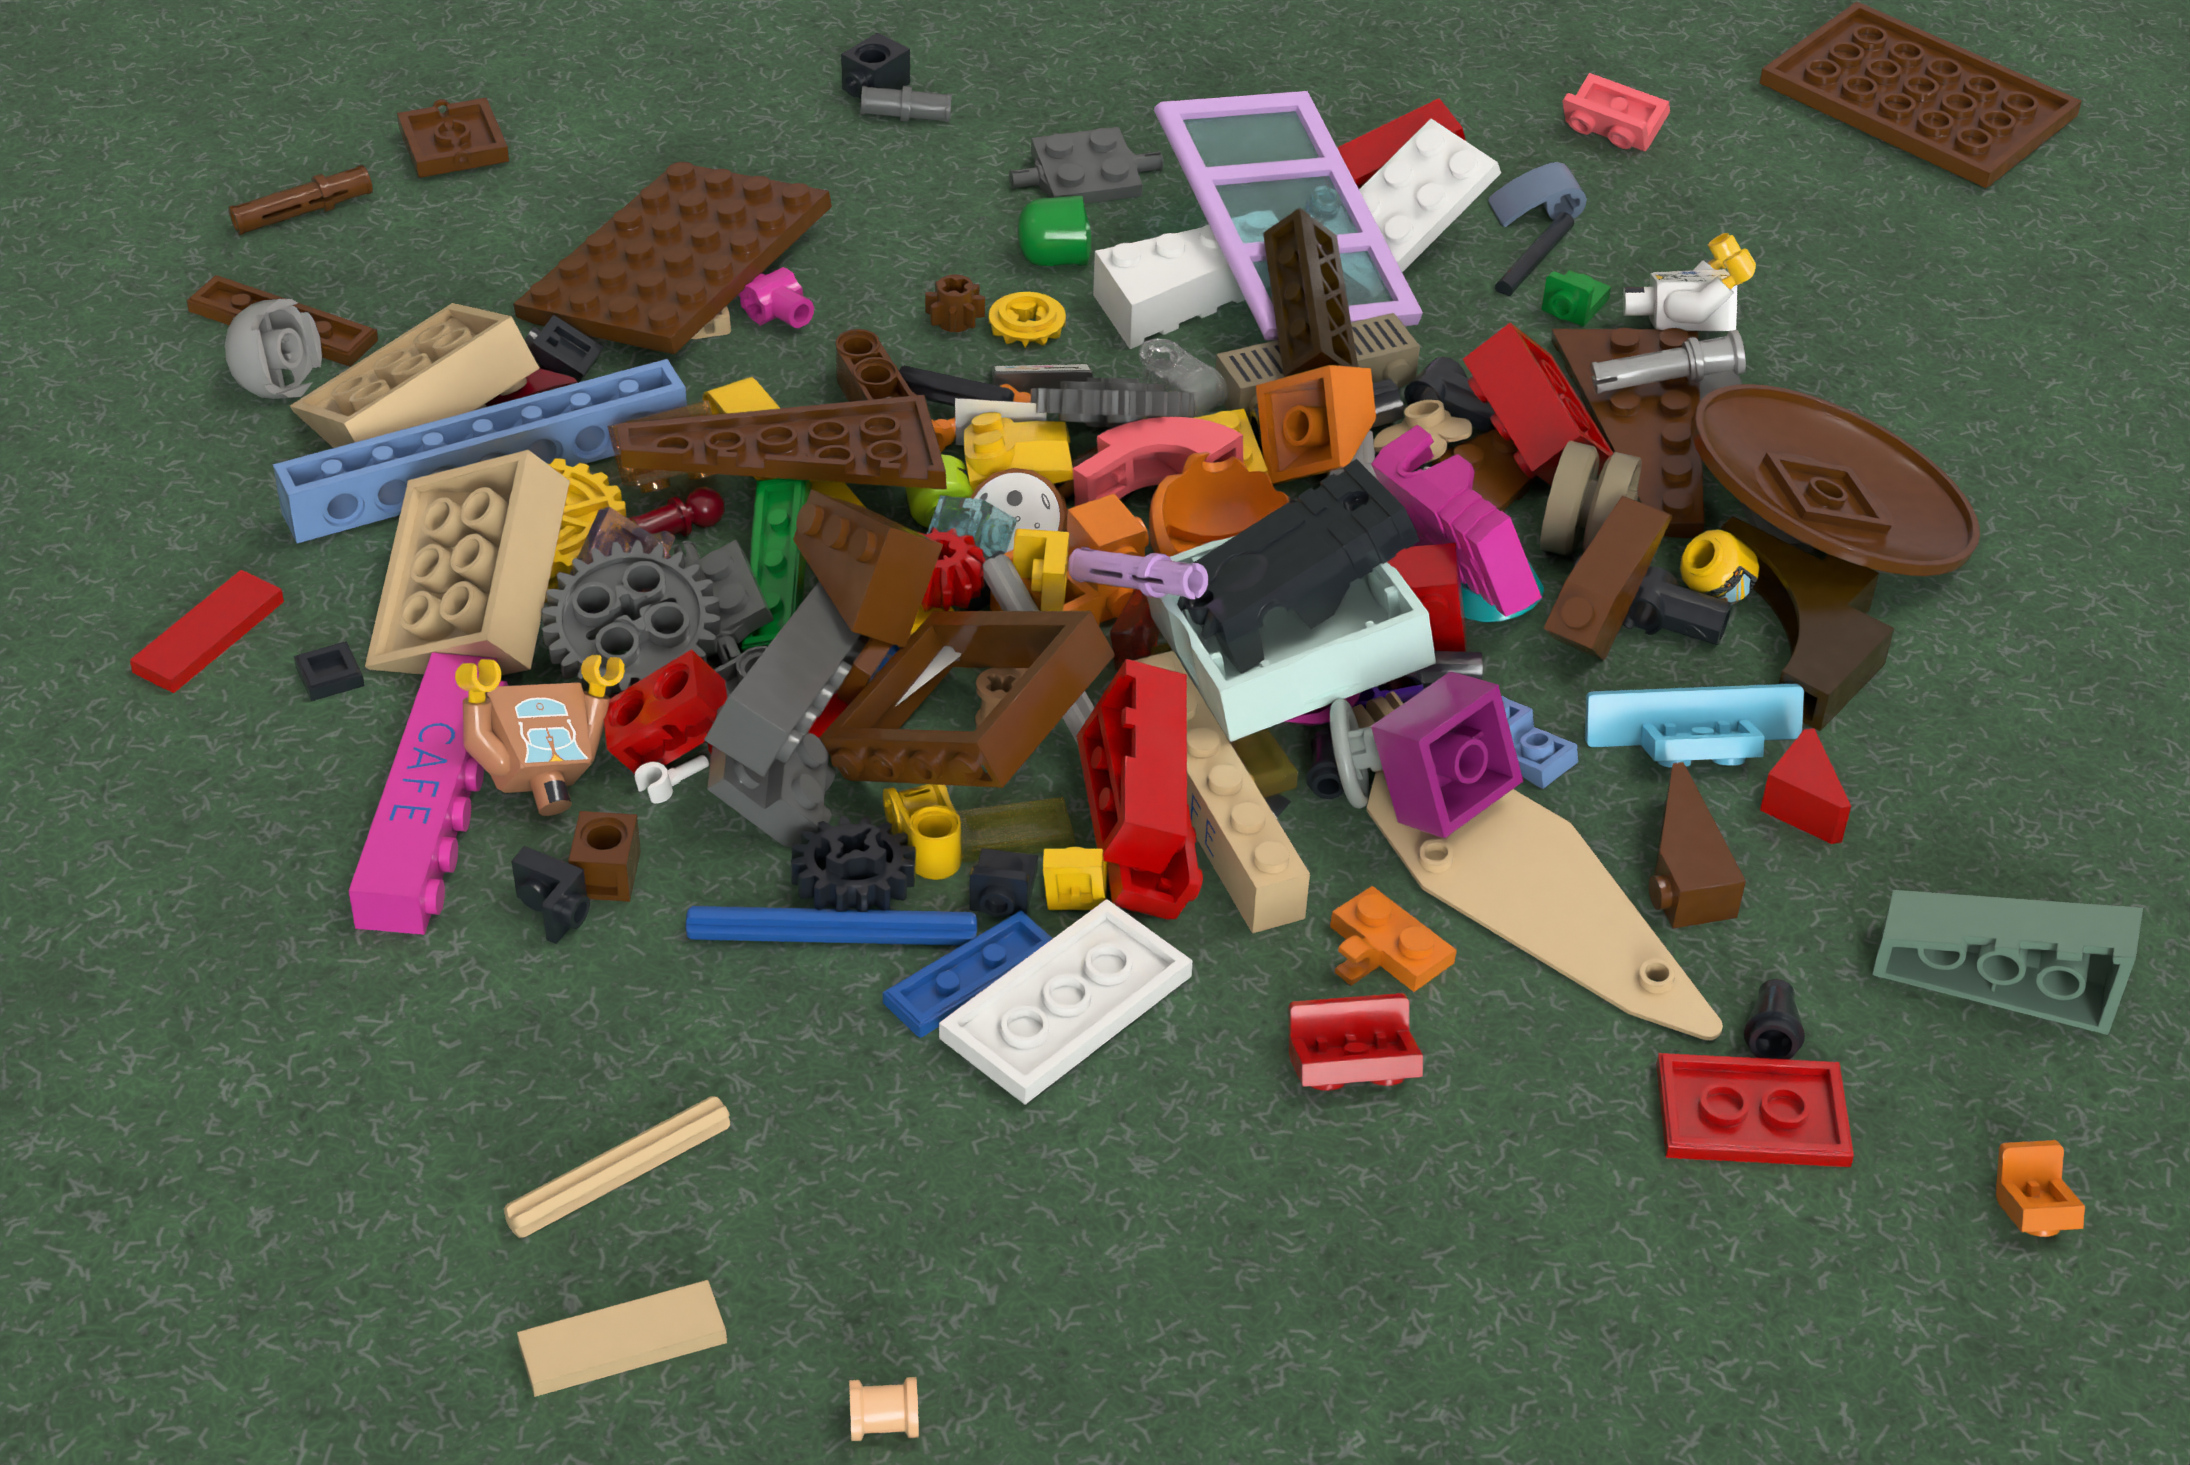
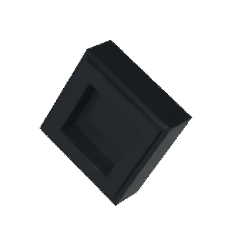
(329, 671)

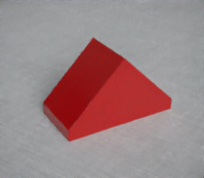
(1807, 791)

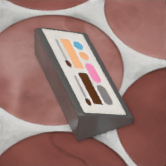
(1039, 376)

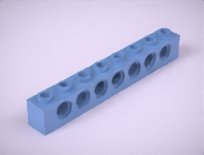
(370, 477)

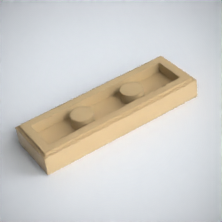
(621, 1338)

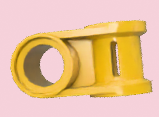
(931, 827)

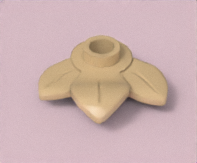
(1432, 418)

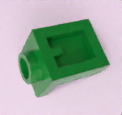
(1574, 296)

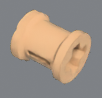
(884, 1409)

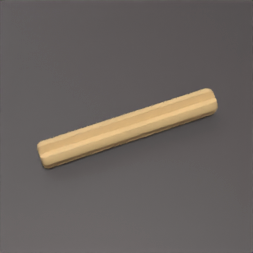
(616, 1167)

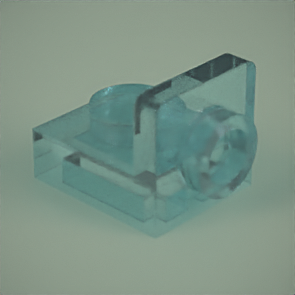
(977, 518)

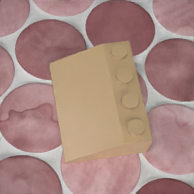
(423, 376)
(470, 565)

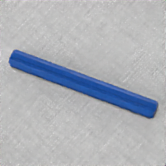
(830, 926)

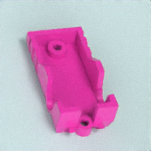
(1451, 512)

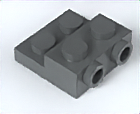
(787, 796)

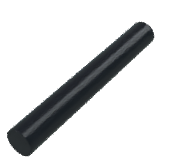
(1535, 254)

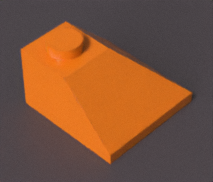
(1314, 420)

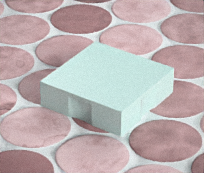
(1369, 640)

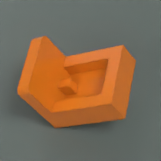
(2033, 1188)

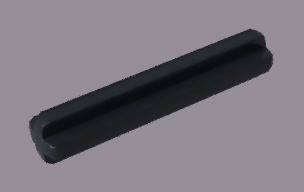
(945, 388)

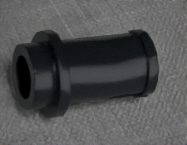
(1324, 771)

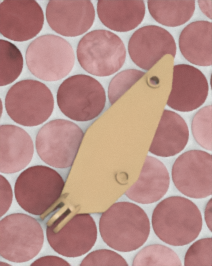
(1546, 894)

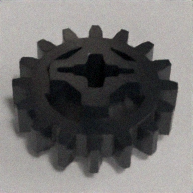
(853, 865)

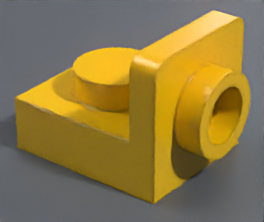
(1045, 560)
(1074, 878)

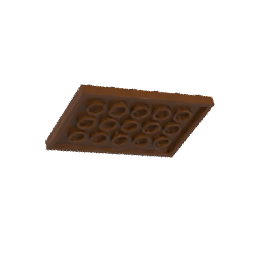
(1921, 93)
(674, 256)

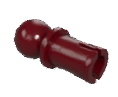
(702, 507)

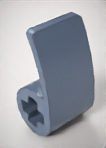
(1547, 185)

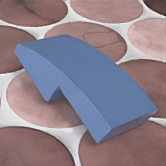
(1539, 753)

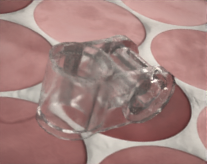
(1182, 374)

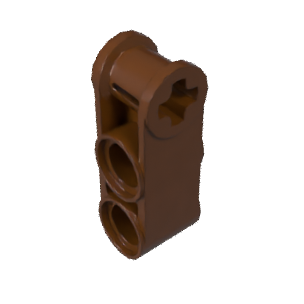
(866, 369)

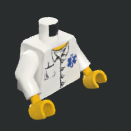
(1695, 298)

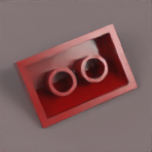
(1531, 402)

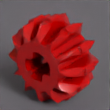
(957, 572)

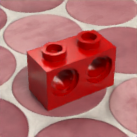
(664, 712)

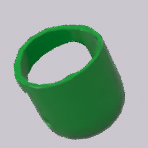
(1055, 231)

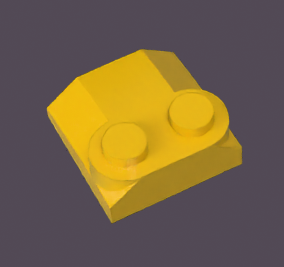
(1000, 444)

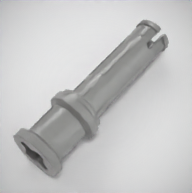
(1691, 360)

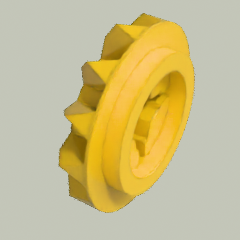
(1023, 306)

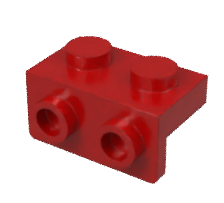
(1155, 893)
(1353, 1041)

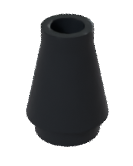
(1774, 1023)

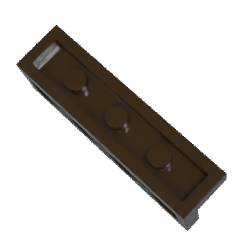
(1308, 295)

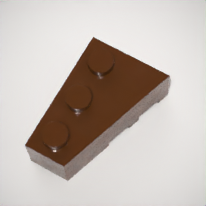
(866, 565)

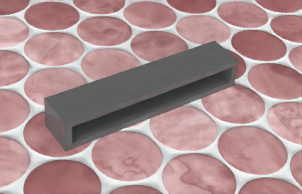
(788, 685)

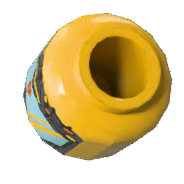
(1719, 566)

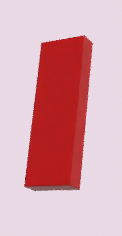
(206, 631)

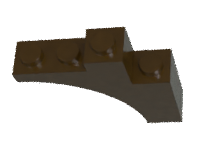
(1824, 618)

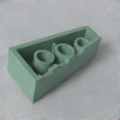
(2013, 953)

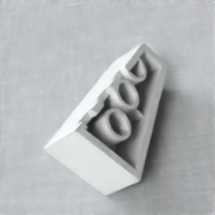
(1162, 282)

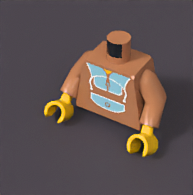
(535, 733)

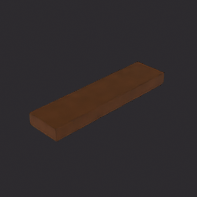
(339, 337)

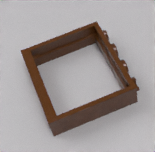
(1062, 657)

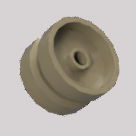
(1581, 500)

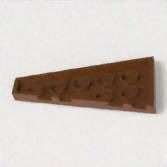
(1644, 418)
(835, 442)

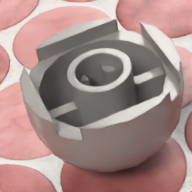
(269, 339)

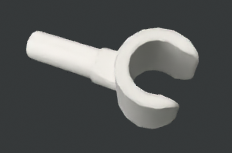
(662, 780)

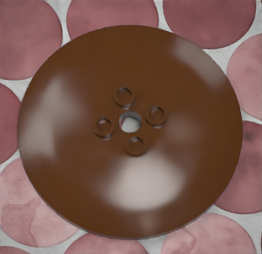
(1835, 480)

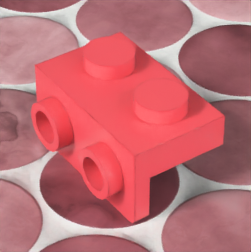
(1616, 112)

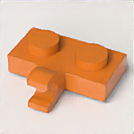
(1387, 937)

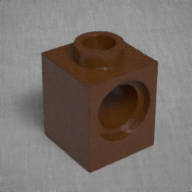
(608, 852)

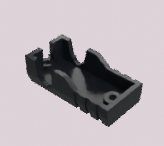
(1298, 560)

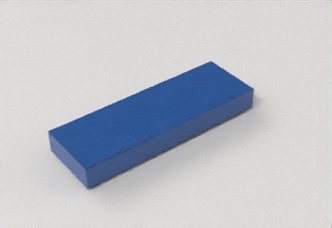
(963, 973)

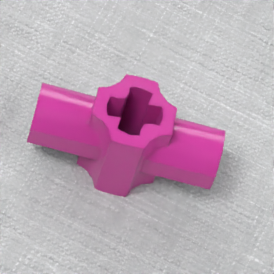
(777, 297)

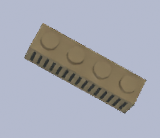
(1379, 345)

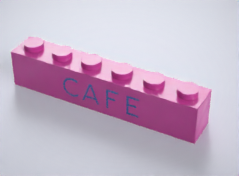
(419, 810)

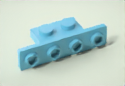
(1696, 721)

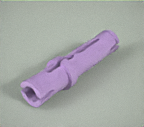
(1153, 574)

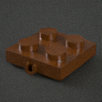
(452, 140)

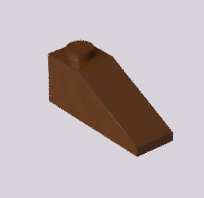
(1607, 578)
(1694, 868)

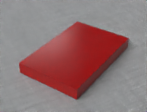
(1754, 1110)

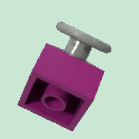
(1440, 753)

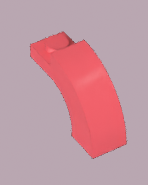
(1148, 452)

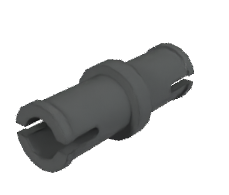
(905, 104)

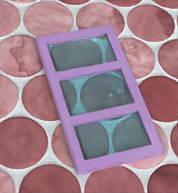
(1260, 162)

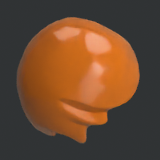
(1208, 504)

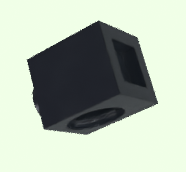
(875, 64)

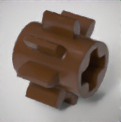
(955, 303)

